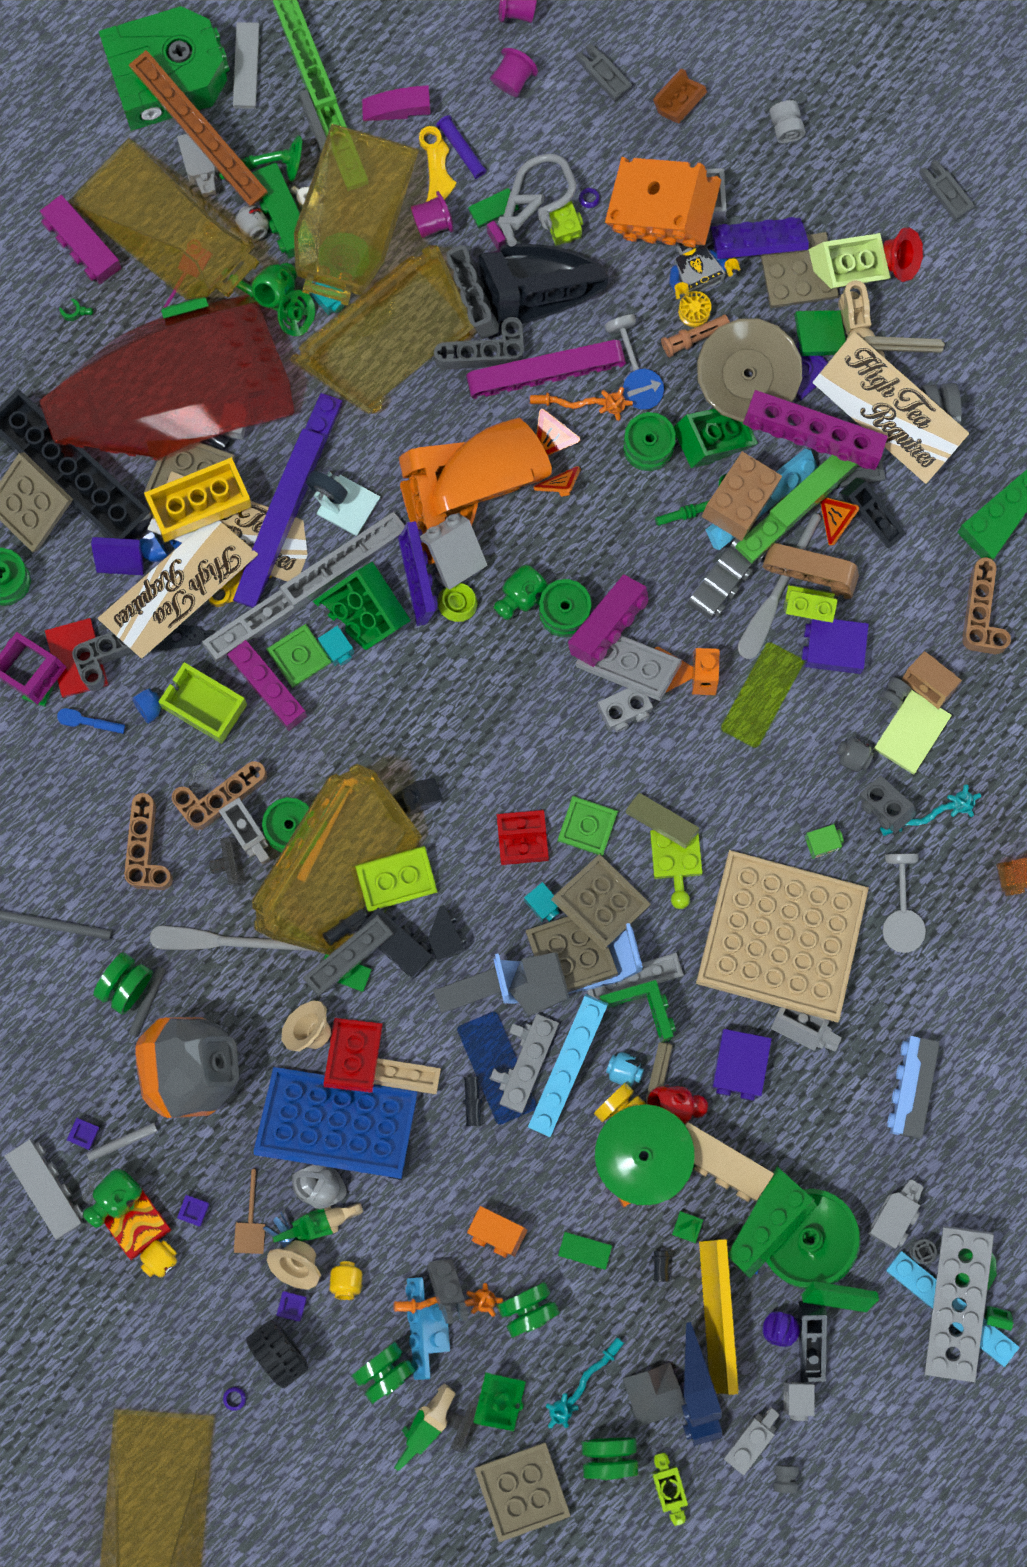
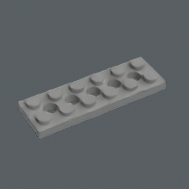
(970, 1317)

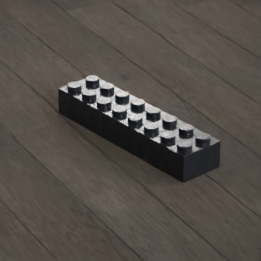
(93, 489)

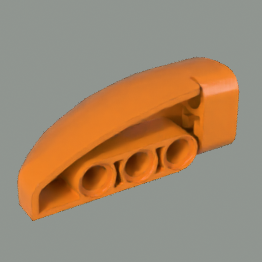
(491, 466)
(423, 469)

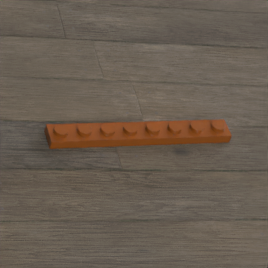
(198, 128)

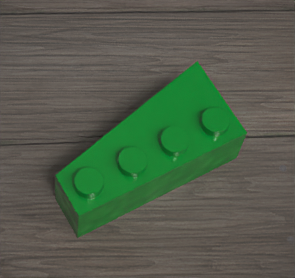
(997, 519)
(771, 1222)

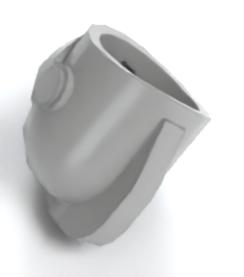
(319, 1186)

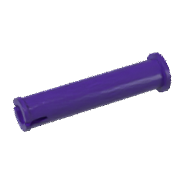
(461, 146)

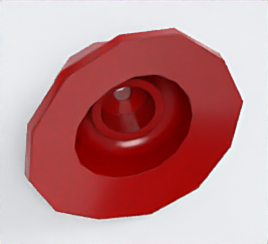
(904, 254)

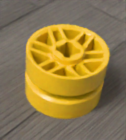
(617, 1102)

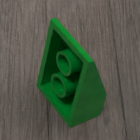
(711, 437)

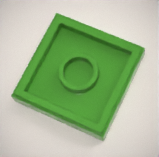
(298, 656)
(587, 826)

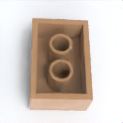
(741, 496)

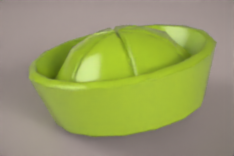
(457, 608)

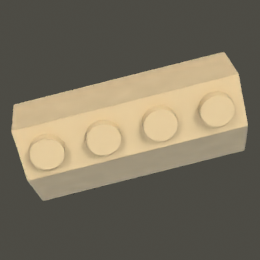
(728, 1166)

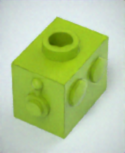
(565, 224)

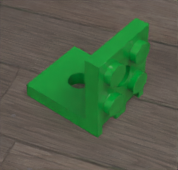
(657, 1003)

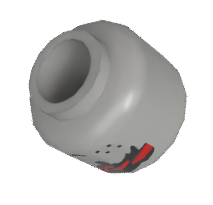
(252, 222)

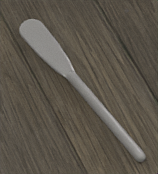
(761, 622)
(191, 939)

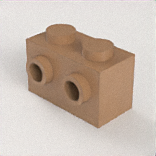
(931, 680)

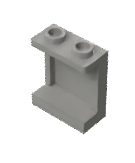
(454, 550)

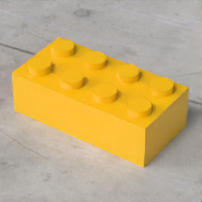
(198, 499)

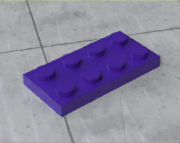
(759, 238)
(416, 573)

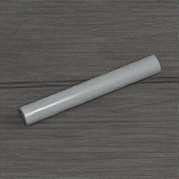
(122, 1142)

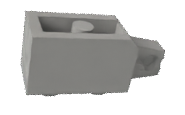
(198, 166)
(245, 830)
(806, 1029)
(896, 1215)
(751, 1441)

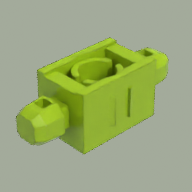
(677, 1515)

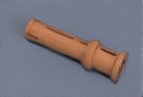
(686, 341)

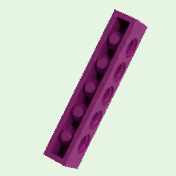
(825, 425)

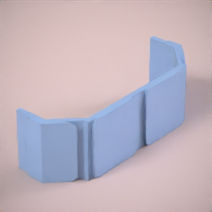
(622, 949)

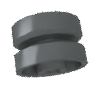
(946, 398)

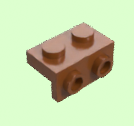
(678, 97)

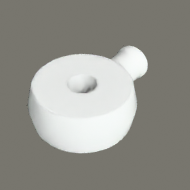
(300, 194)

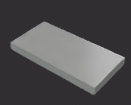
(636, 667)

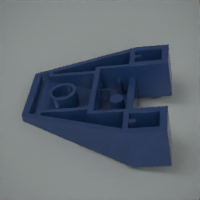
(701, 1403)

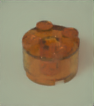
(1013, 876)

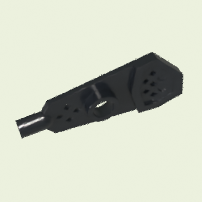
(168, 642)

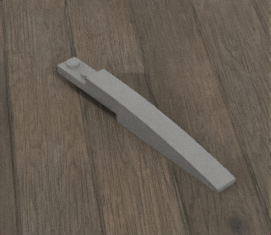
(304, 587)

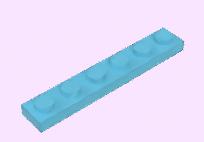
(792, 475)
(568, 1065)
(923, 1286)

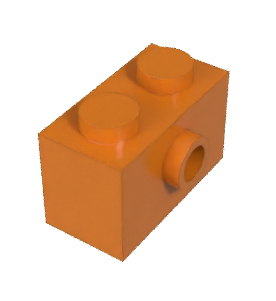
(496, 1231)

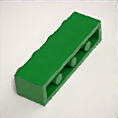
(279, 206)

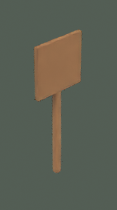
(250, 1235)

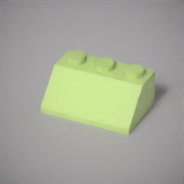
(850, 260)

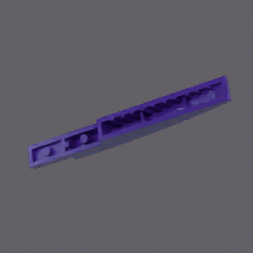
(287, 500)

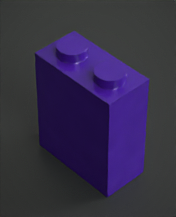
(835, 645)
(741, 1064)

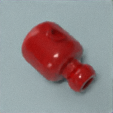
(679, 1102)

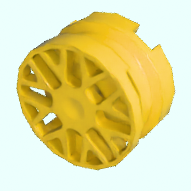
(694, 309)

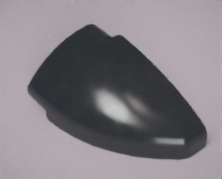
(538, 280)

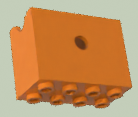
(662, 202)

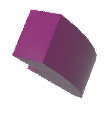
(397, 104)

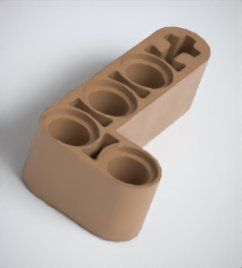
(813, 567)
(982, 605)
(222, 791)
(145, 841)

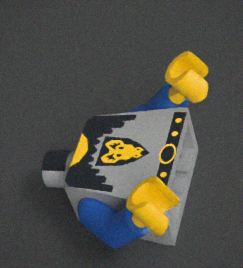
(698, 270)

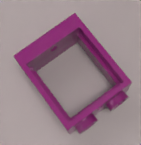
(49, 670)

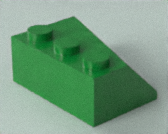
(365, 606)

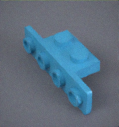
(427, 1330)

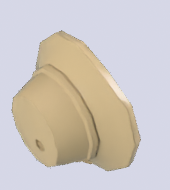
(306, 1027)
(295, 1265)

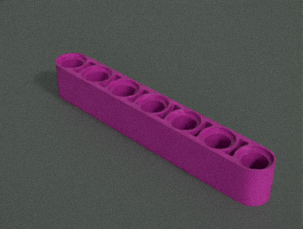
(544, 368)

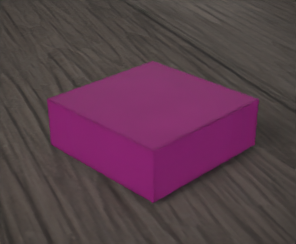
(496, 235)

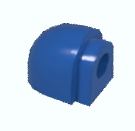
(153, 548)
(147, 705)

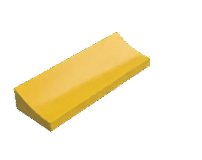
(718, 1316)

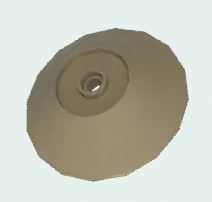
(751, 347)

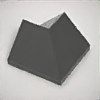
(539, 983)
(654, 1394)

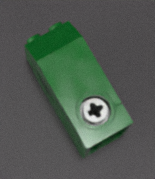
(183, 48)

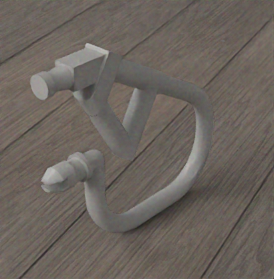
(509, 222)

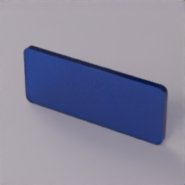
(490, 1049)

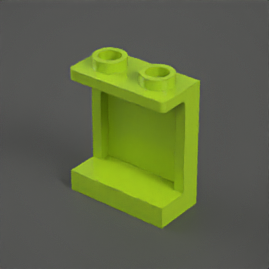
(810, 603)

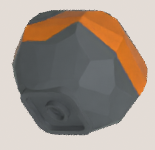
(186, 1066)

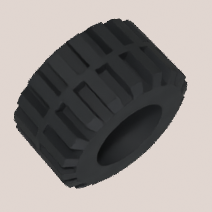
(277, 1353)

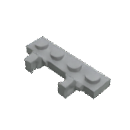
(520, 1081)

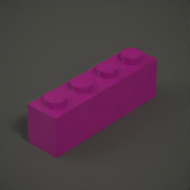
(80, 239)
(608, 620)
(267, 685)

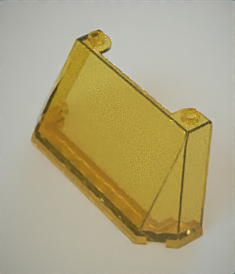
(387, 332)
(316, 872)

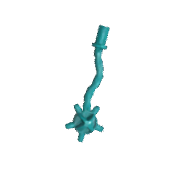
(962, 802)
(562, 1409)

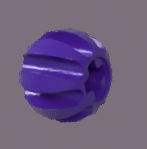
(780, 1329)

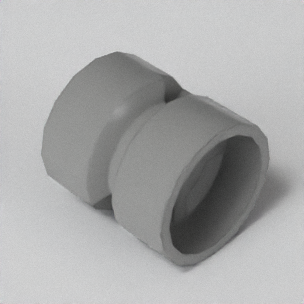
(787, 121)

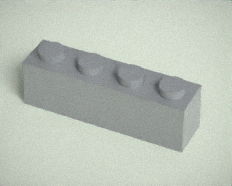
(45, 1189)

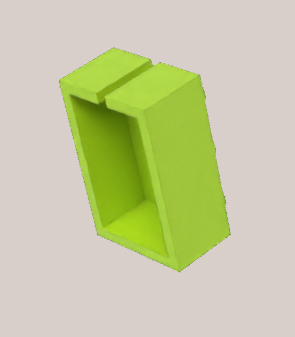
(203, 703)

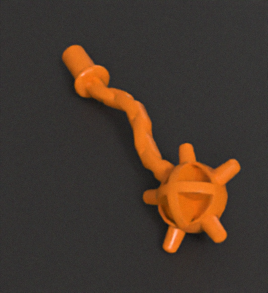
(613, 402)
(482, 1300)

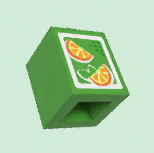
(824, 841)

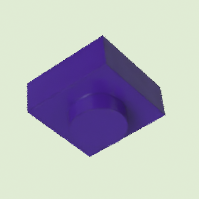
(83, 1134)
(193, 1210)
(291, 1306)

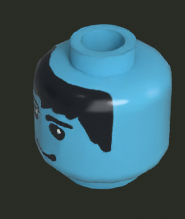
(624, 1069)

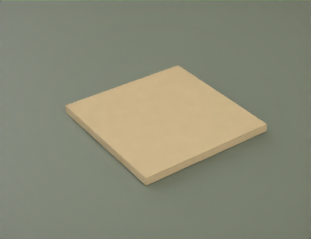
(783, 936)

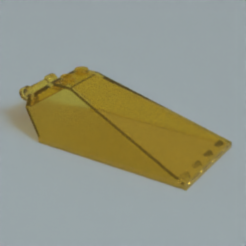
(351, 212)
(164, 224)
(157, 1489)

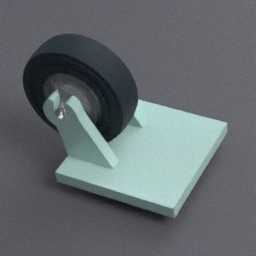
(342, 501)

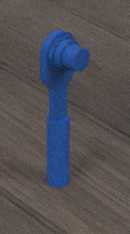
(73, 718)

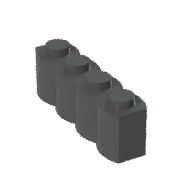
(472, 291)
(722, 582)

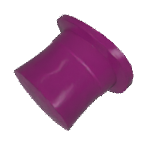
(517, 9)
(513, 71)
(432, 216)

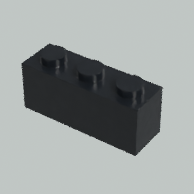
(401, 946)

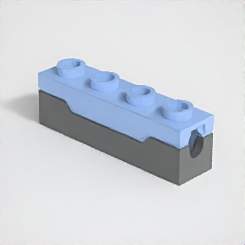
(914, 1087)

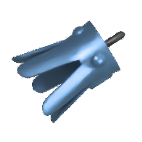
(281, 1227)

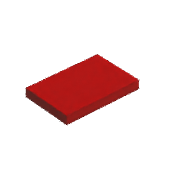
(61, 645)
(353, 1055)

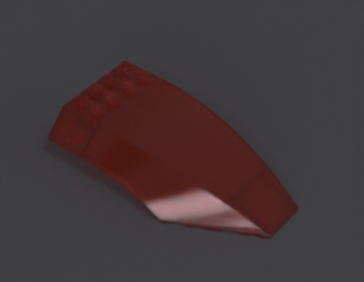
(174, 383)

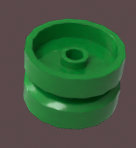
(652, 454)
(15, 577)
(552, 604)
(282, 813)
(122, 983)
(529, 1312)
(385, 1375)
(610, 1461)

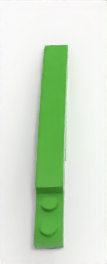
(309, 63)
(795, 506)

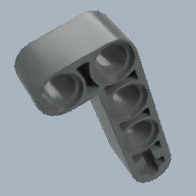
(480, 347)
(98, 657)

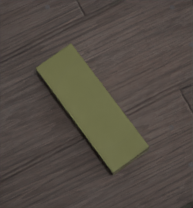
(662, 820)

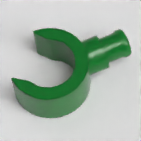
(80, 311)

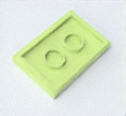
(912, 732)

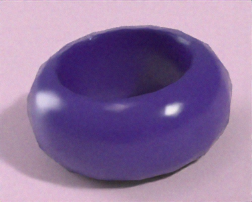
(586, 204)
(243, 1398)

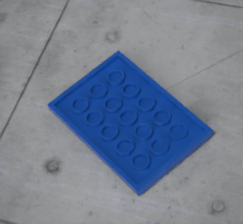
(335, 1125)

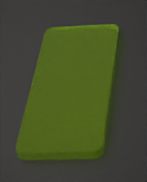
(762, 695)

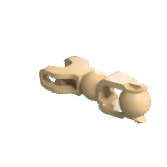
(856, 311)

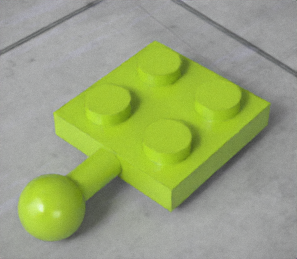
(675, 862)

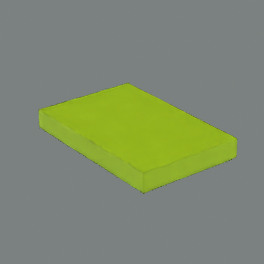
(396, 878)

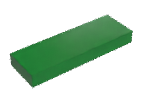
(840, 1296)

